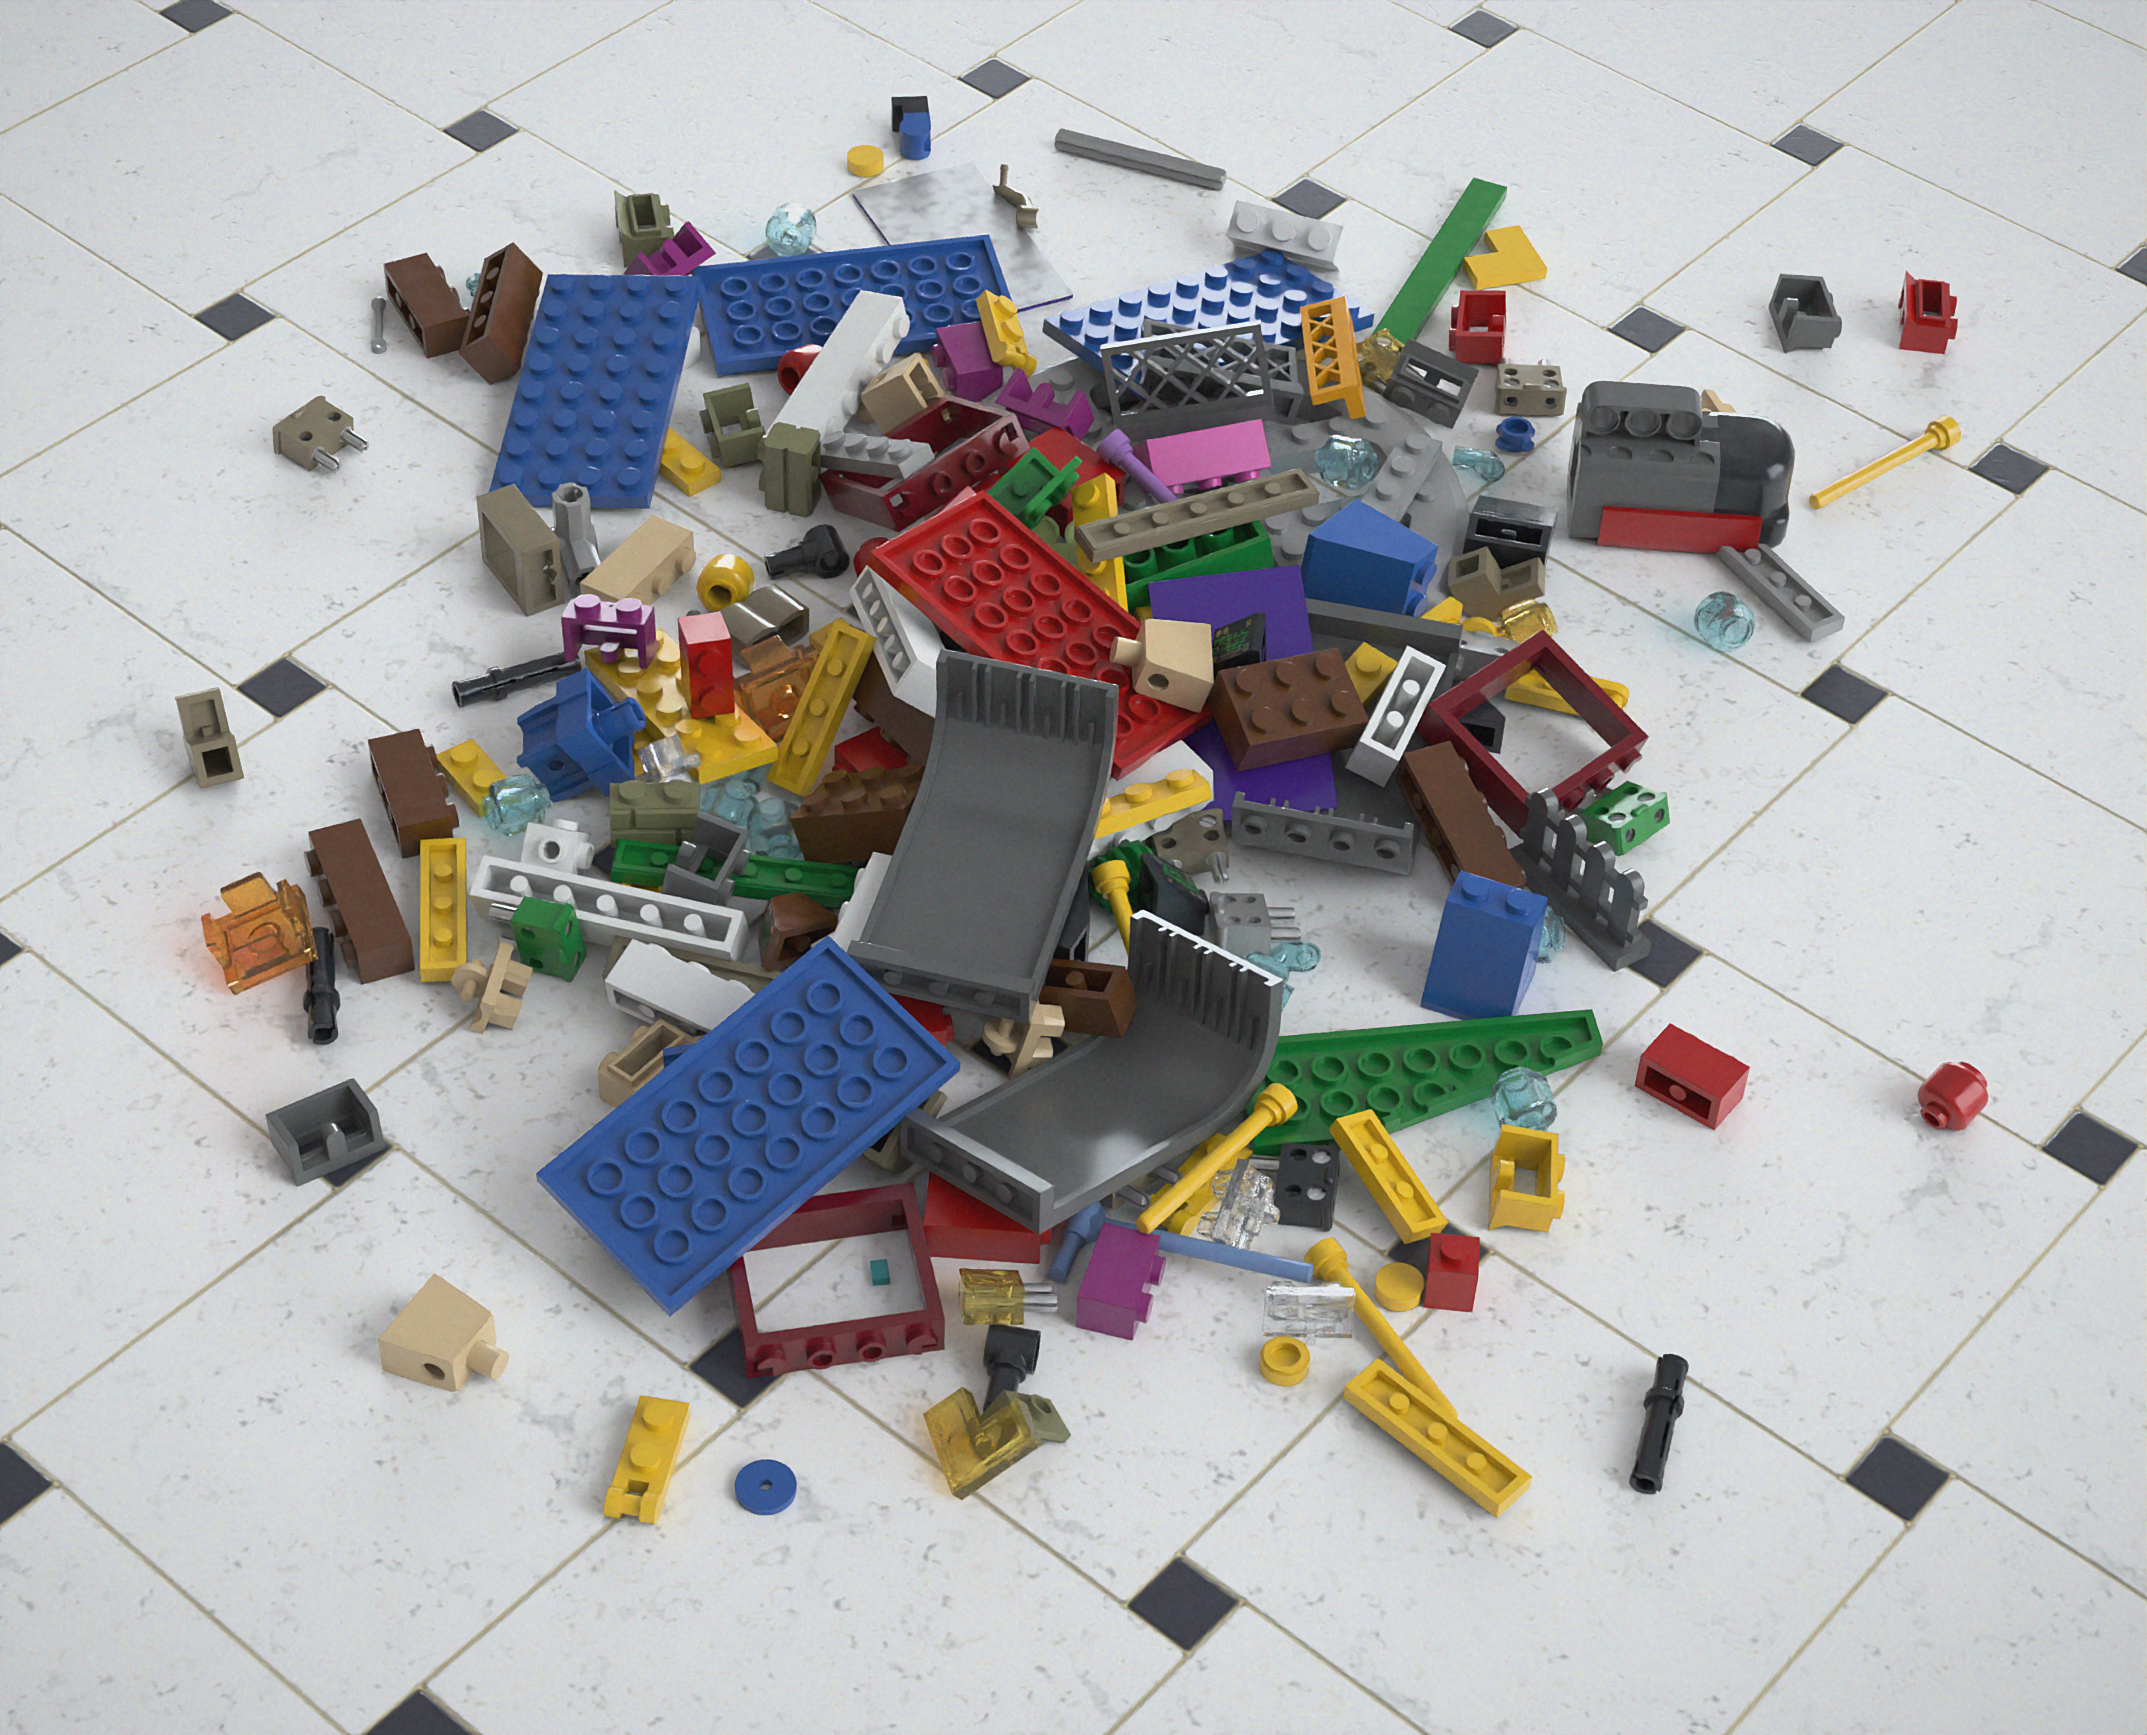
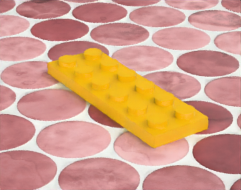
(723, 742)

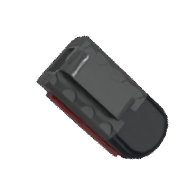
(1675, 477)

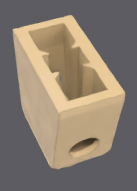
(899, 394)
(1169, 661)
(442, 1339)

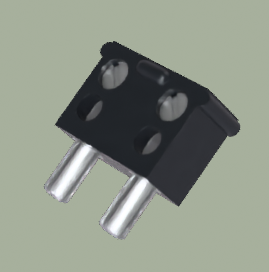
(1304, 1183)

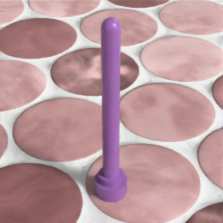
(1117, 450)

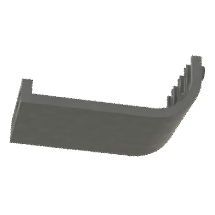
(1371, 821)
(993, 837)
(1113, 1103)

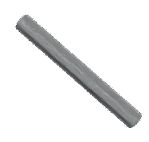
(1140, 159)

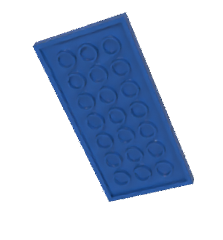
(1236, 292)
(780, 303)
(598, 387)
(747, 1124)

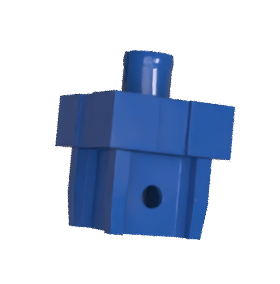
(580, 738)

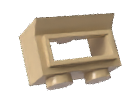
(639, 1062)

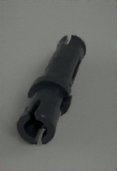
(497, 684)
(321, 998)
(1662, 1407)

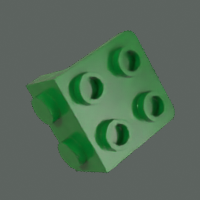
(1034, 487)

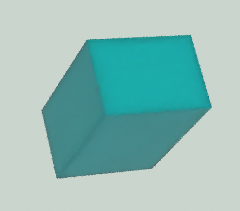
(880, 1272)

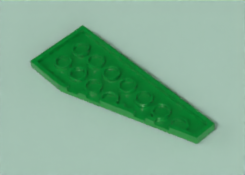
(1413, 1069)

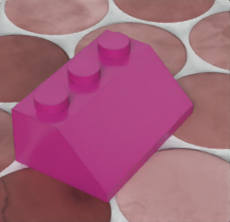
(1207, 456)

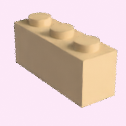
(643, 564)

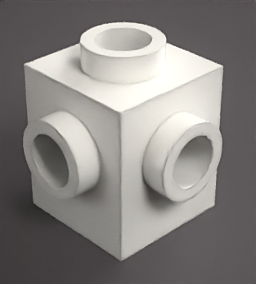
(558, 846)

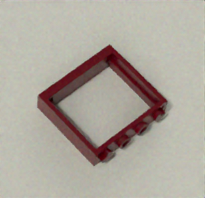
(991, 442)
(1575, 686)
(849, 1341)

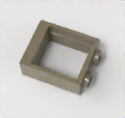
(518, 547)

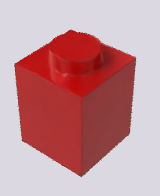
(1451, 1272)

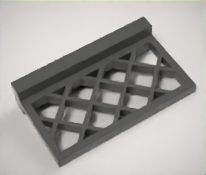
(1283, 378)
(1202, 412)

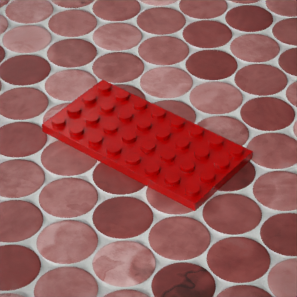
(1026, 605)

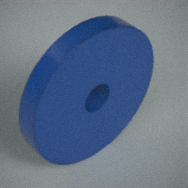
(762, 1473)

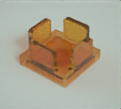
(774, 684)
(263, 933)

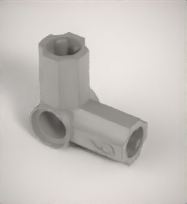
(575, 533)

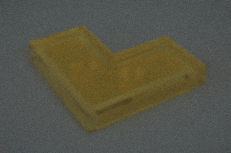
(978, 1450)

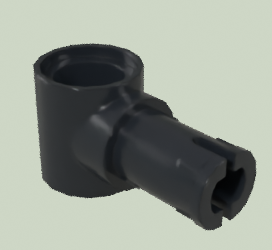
(818, 552)
(1009, 1357)

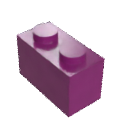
(966, 361)
(1119, 1282)

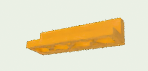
(1340, 347)

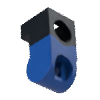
(912, 120)

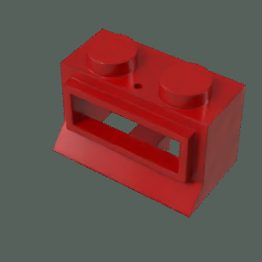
(1479, 309)
(1922, 331)

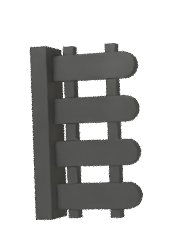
(1582, 900)

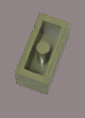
(791, 469)
(654, 811)

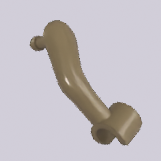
(1026, 212)

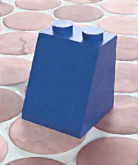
(1368, 562)
(1484, 949)

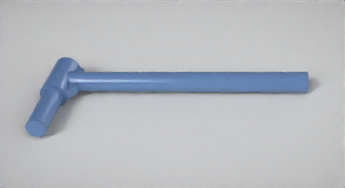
(1086, 1226)

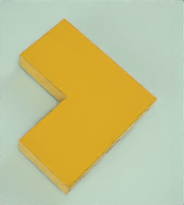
(1510, 260)

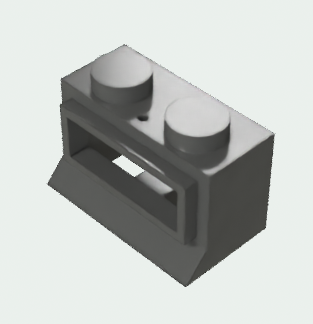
(1806, 295)
(1424, 396)
(718, 840)
(324, 1117)

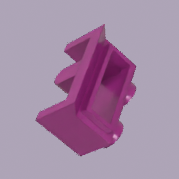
(674, 256)
(1038, 410)
(609, 626)

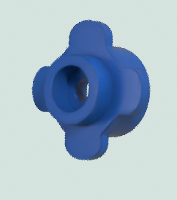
(1515, 435)

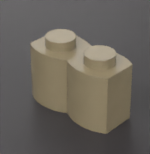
(764, 615)

